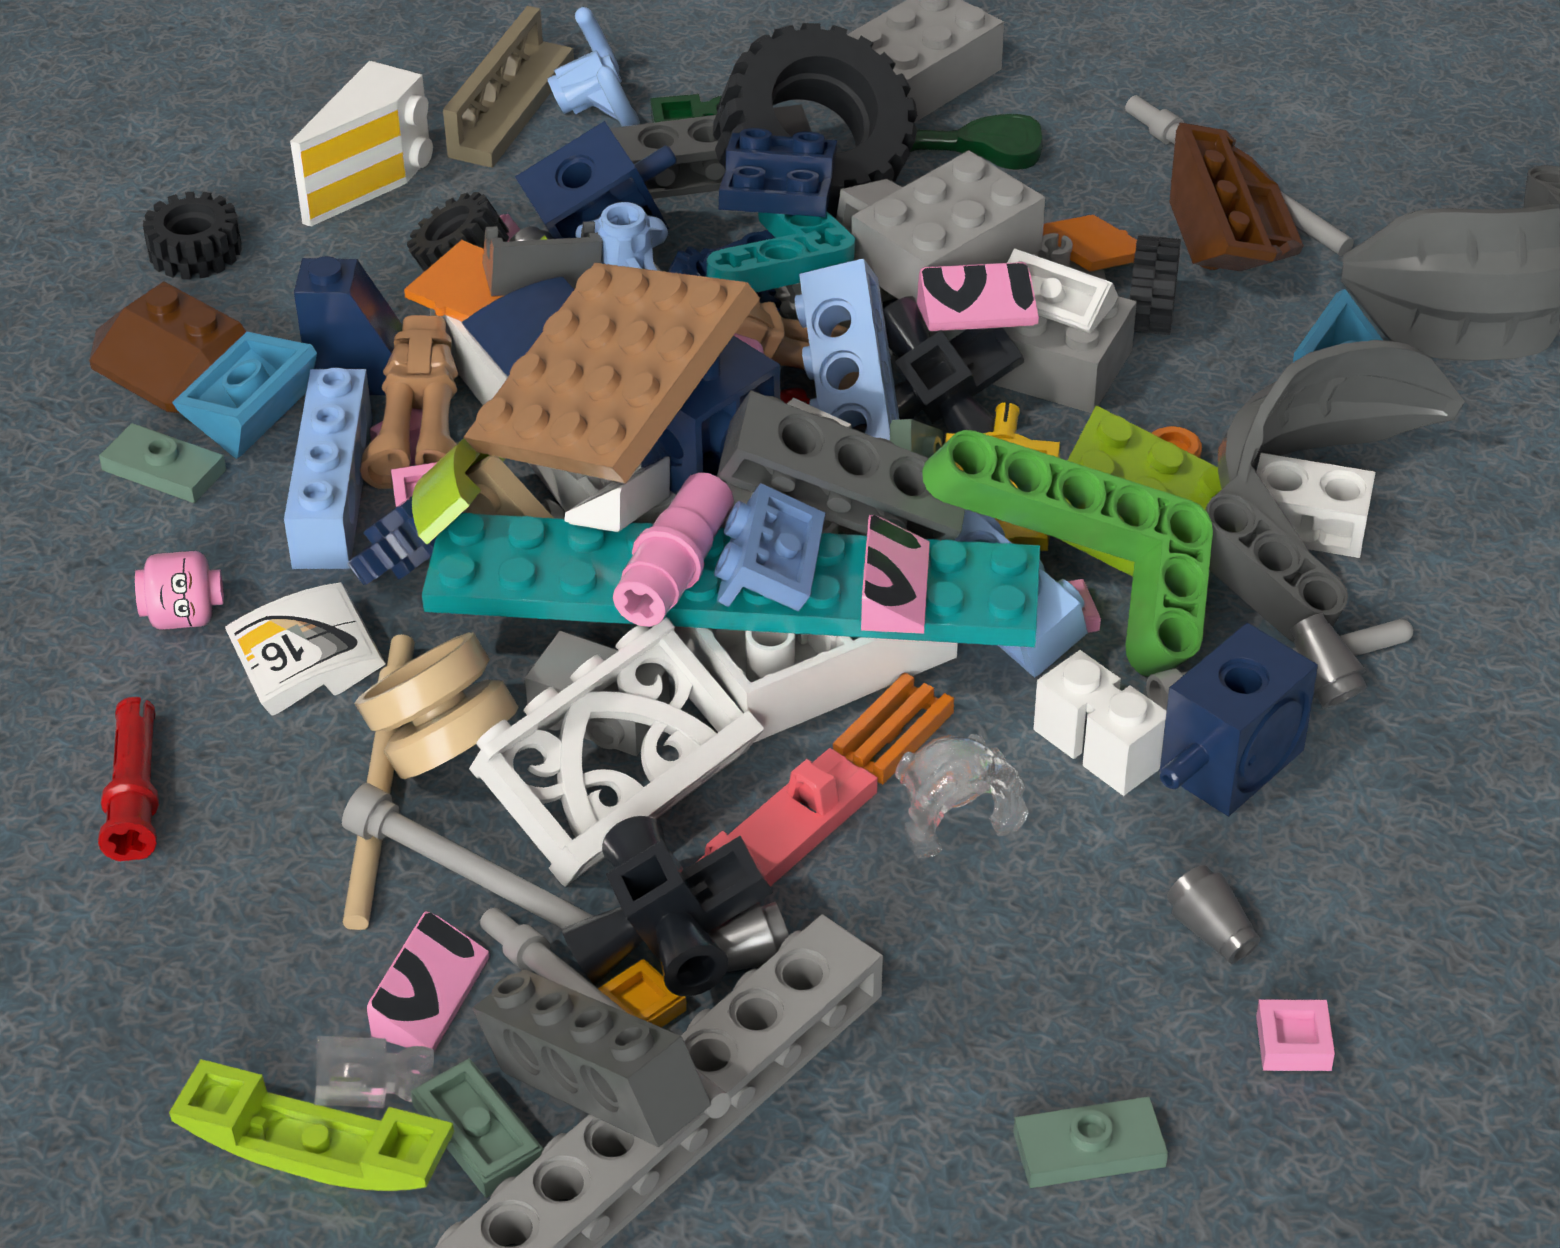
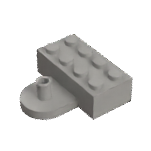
(1062, 360)

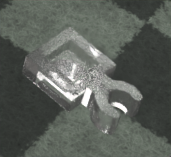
(361, 1072)

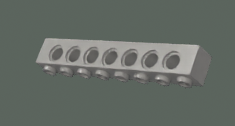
(742, 1044)

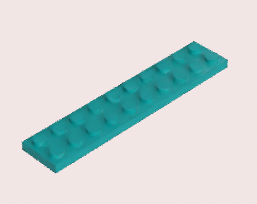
(571, 572)

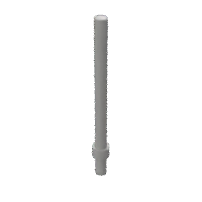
(1163, 126)
(532, 952)

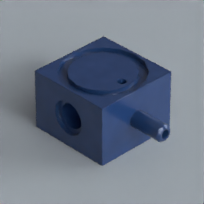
(587, 178)
(700, 427)
(1237, 719)

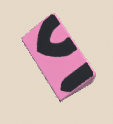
(977, 296)
(894, 579)
(425, 984)

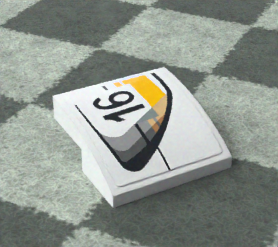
(304, 644)

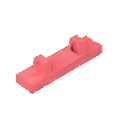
(786, 830)

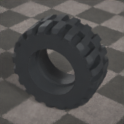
(836, 74)

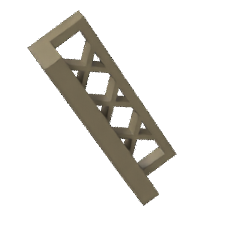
(503, 92)

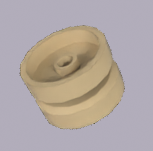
(437, 705)

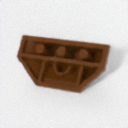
(1227, 203)
(162, 344)

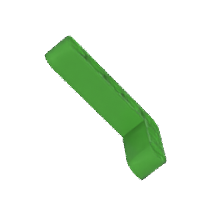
(1159, 531)

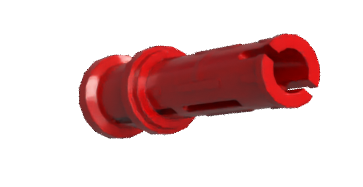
(130, 796)

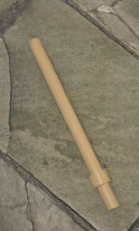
(380, 775)

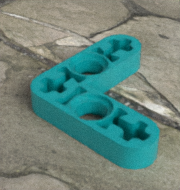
(799, 247)

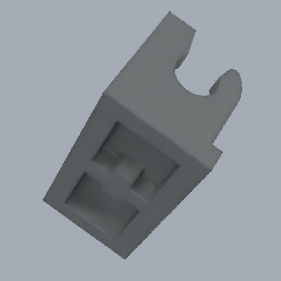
(522, 263)

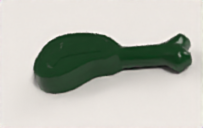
(1003, 139)

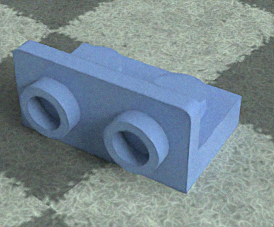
(770, 548)

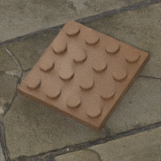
(611, 370)

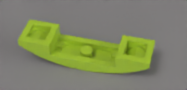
(445, 491)
(308, 1139)

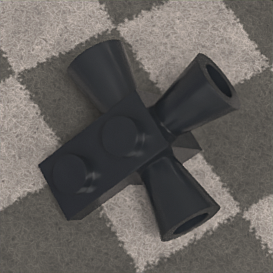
(943, 373)
(667, 907)

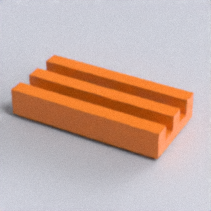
(885, 721)

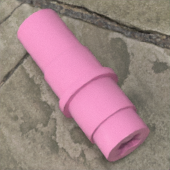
(673, 550)

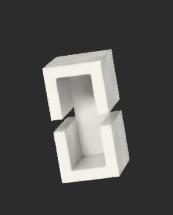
(1121, 726)

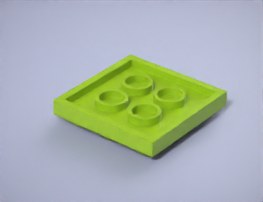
(1141, 457)

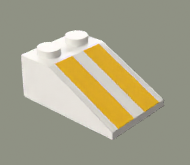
(362, 142)

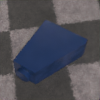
(345, 318)

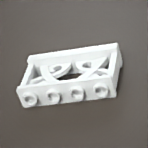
(699, 747)

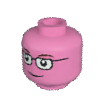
(178, 590)

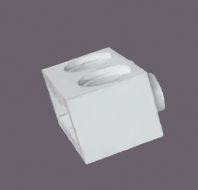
(1321, 501)

